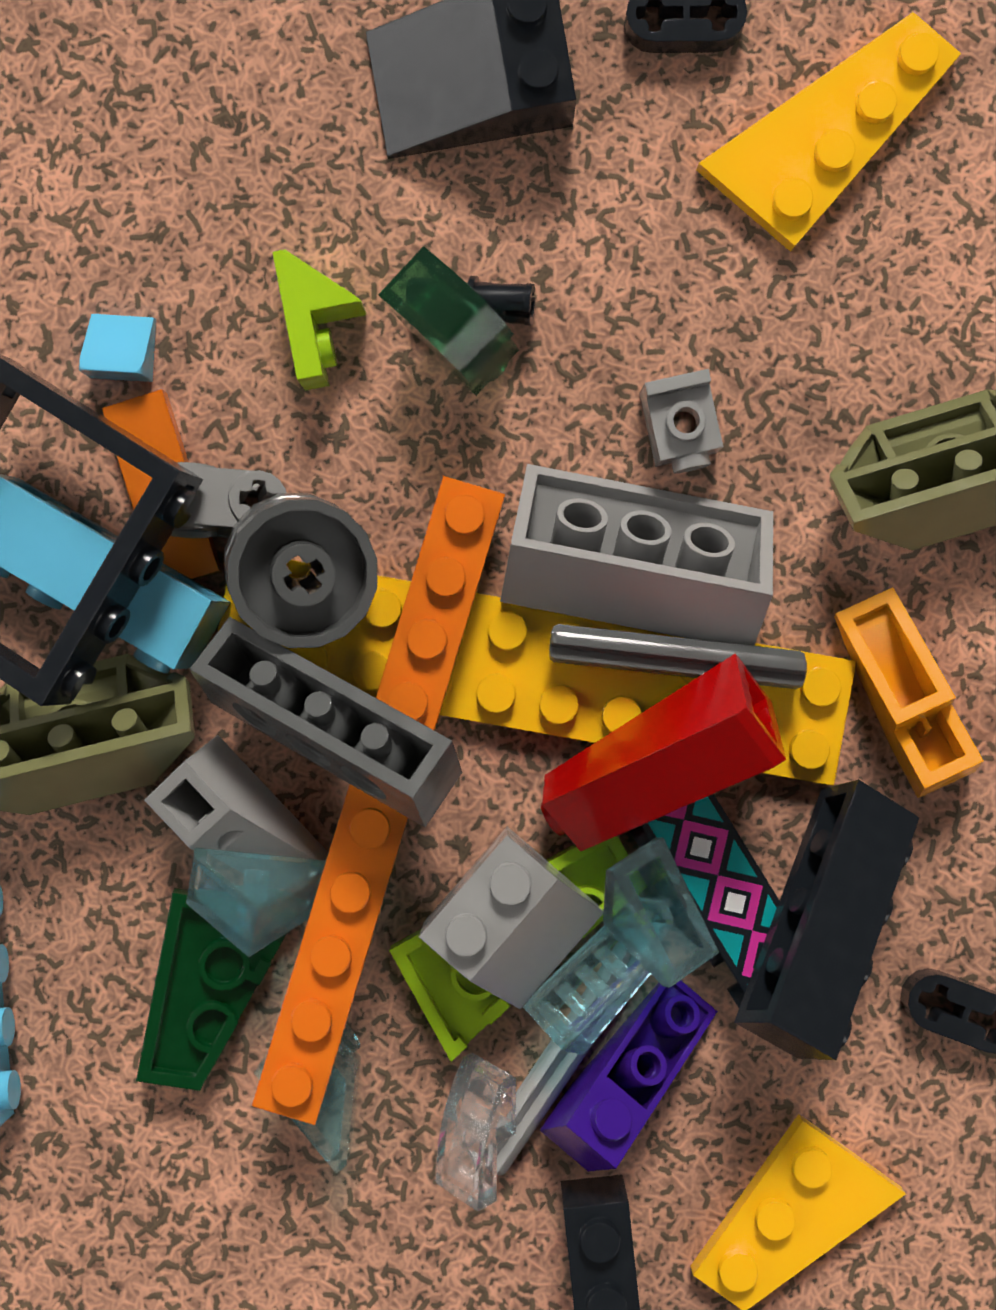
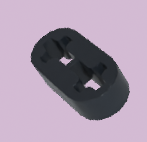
(680, 32)
(950, 1024)

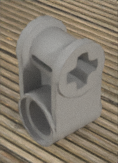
(221, 499)

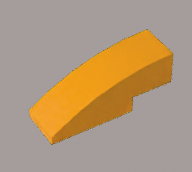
(907, 693)

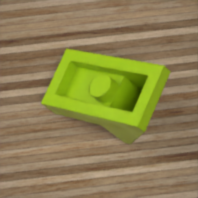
(308, 301)

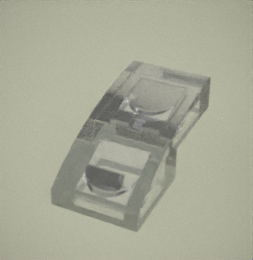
(474, 1121)

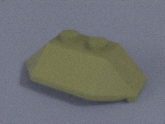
(923, 474)
(103, 743)

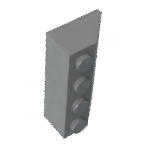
(640, 557)

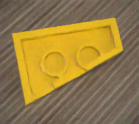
(791, 1214)

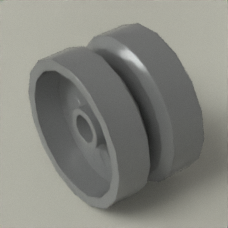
(307, 608)

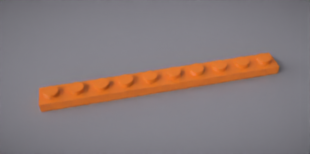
(367, 829)

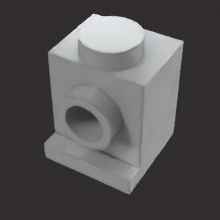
(676, 394)

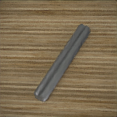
(672, 655)

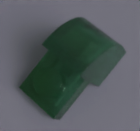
(450, 320)

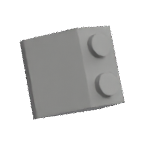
(510, 920)

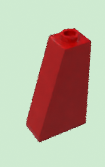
(666, 757)

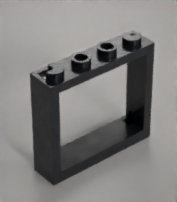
(128, 565)

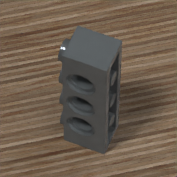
(328, 721)

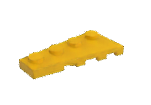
(820, 139)

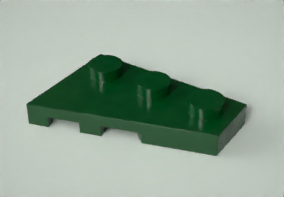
(196, 998)

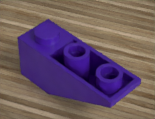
(628, 1078)

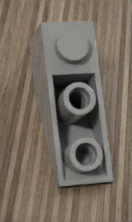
(225, 807)

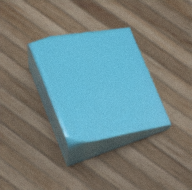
(119, 348)

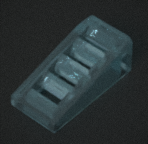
(562, 987)

